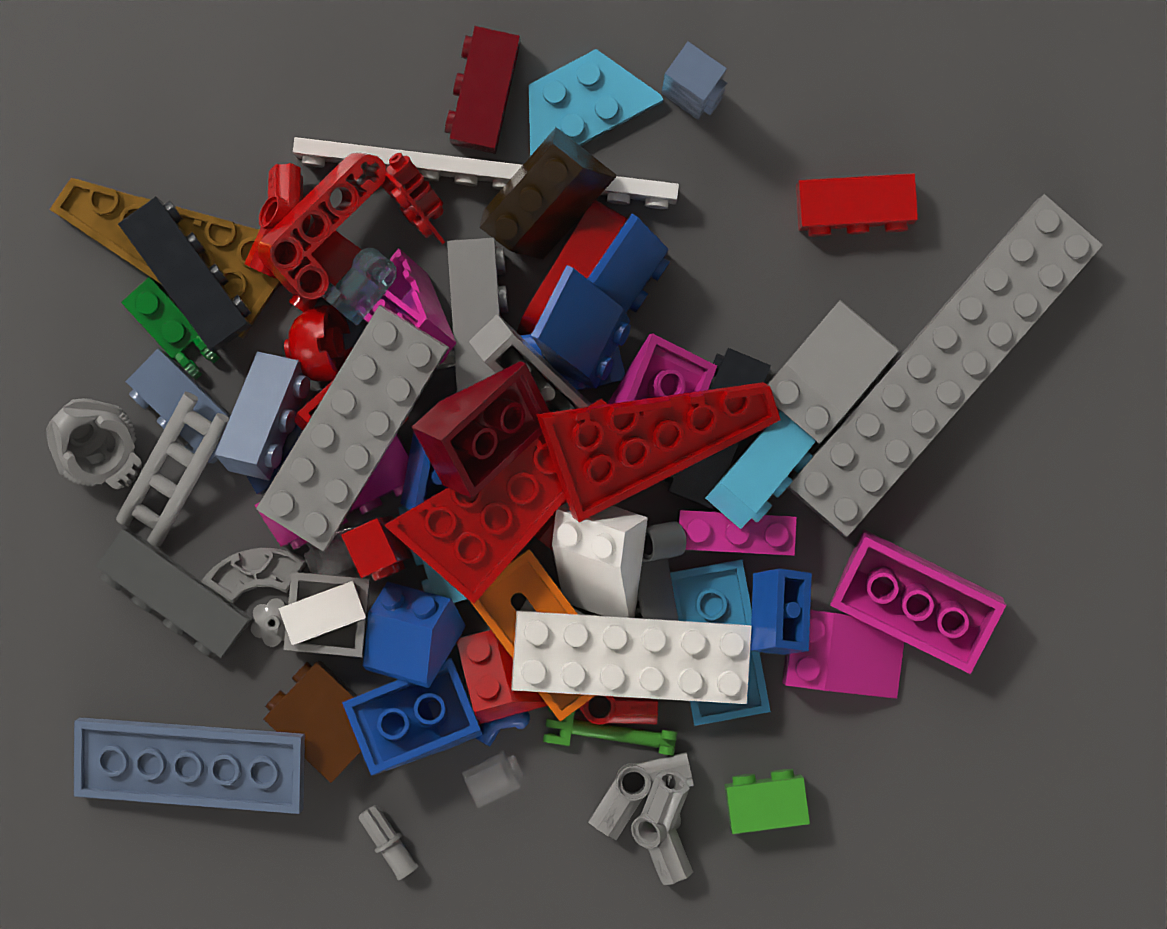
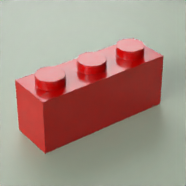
(856, 204)
(376, 549)

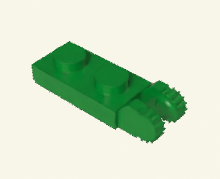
(166, 324)

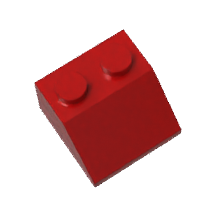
(489, 679)

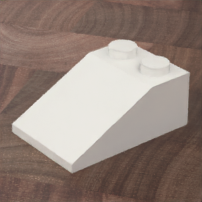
(600, 559)

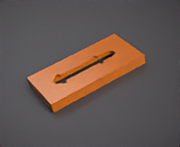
(527, 577)

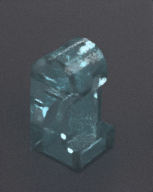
(362, 285)

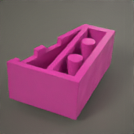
(415, 301)

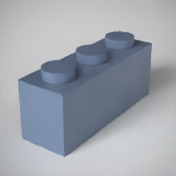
(694, 81)
(161, 385)
(263, 416)

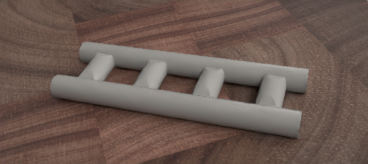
(150, 473)

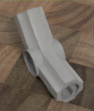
(620, 804)
(659, 824)

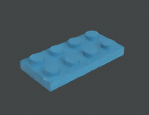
(720, 596)

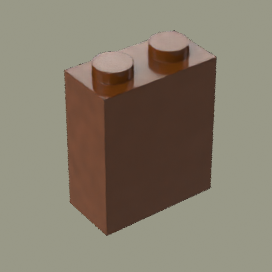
(317, 711)

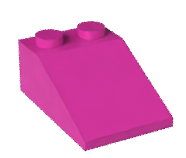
(663, 371)
(846, 658)

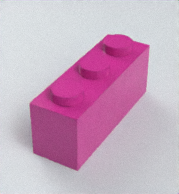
(717, 533)

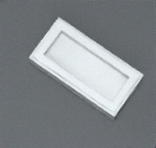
(322, 613)

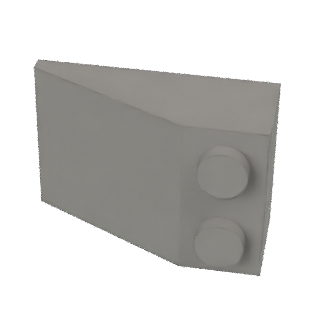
(830, 371)

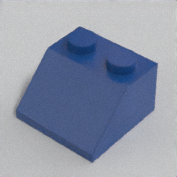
(410, 634)

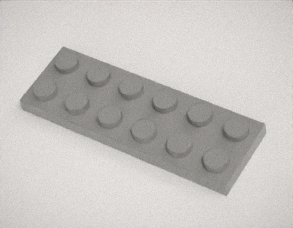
(352, 427)

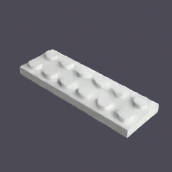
(631, 657)

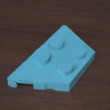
(586, 99)

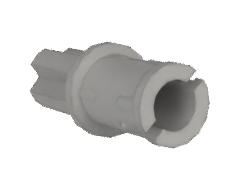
(387, 842)

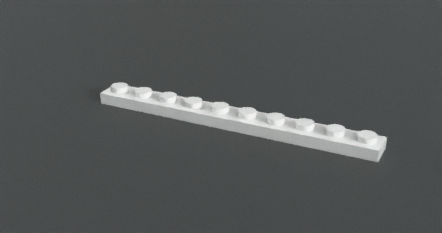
(469, 171)

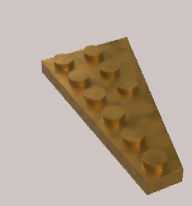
(100, 209)

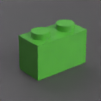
(766, 802)

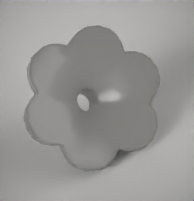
(261, 626)

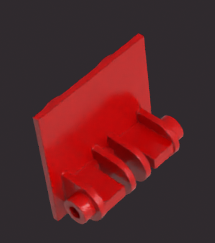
(413, 195)

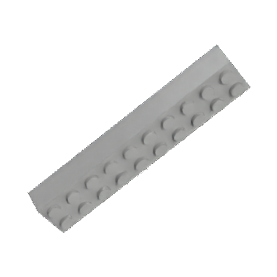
(944, 365)

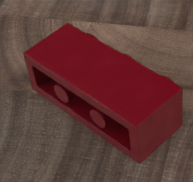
(483, 89)

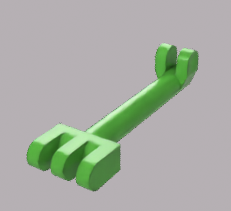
(664, 741)

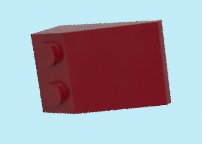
(482, 428)

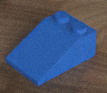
(630, 264)
(581, 329)
(411, 721)

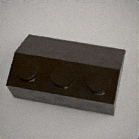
(545, 196)

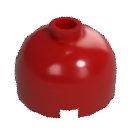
(318, 342)

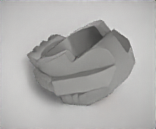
(94, 444)

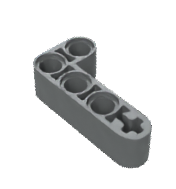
(655, 589)

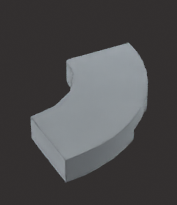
(254, 569)

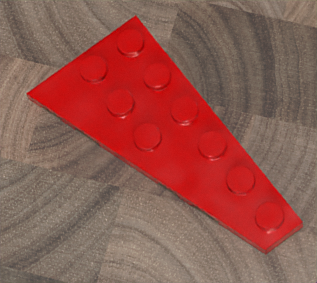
(631, 445)
(480, 536)

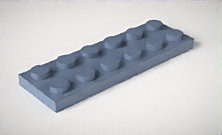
(189, 765)

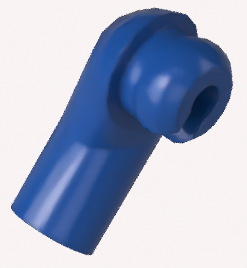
(492, 728)

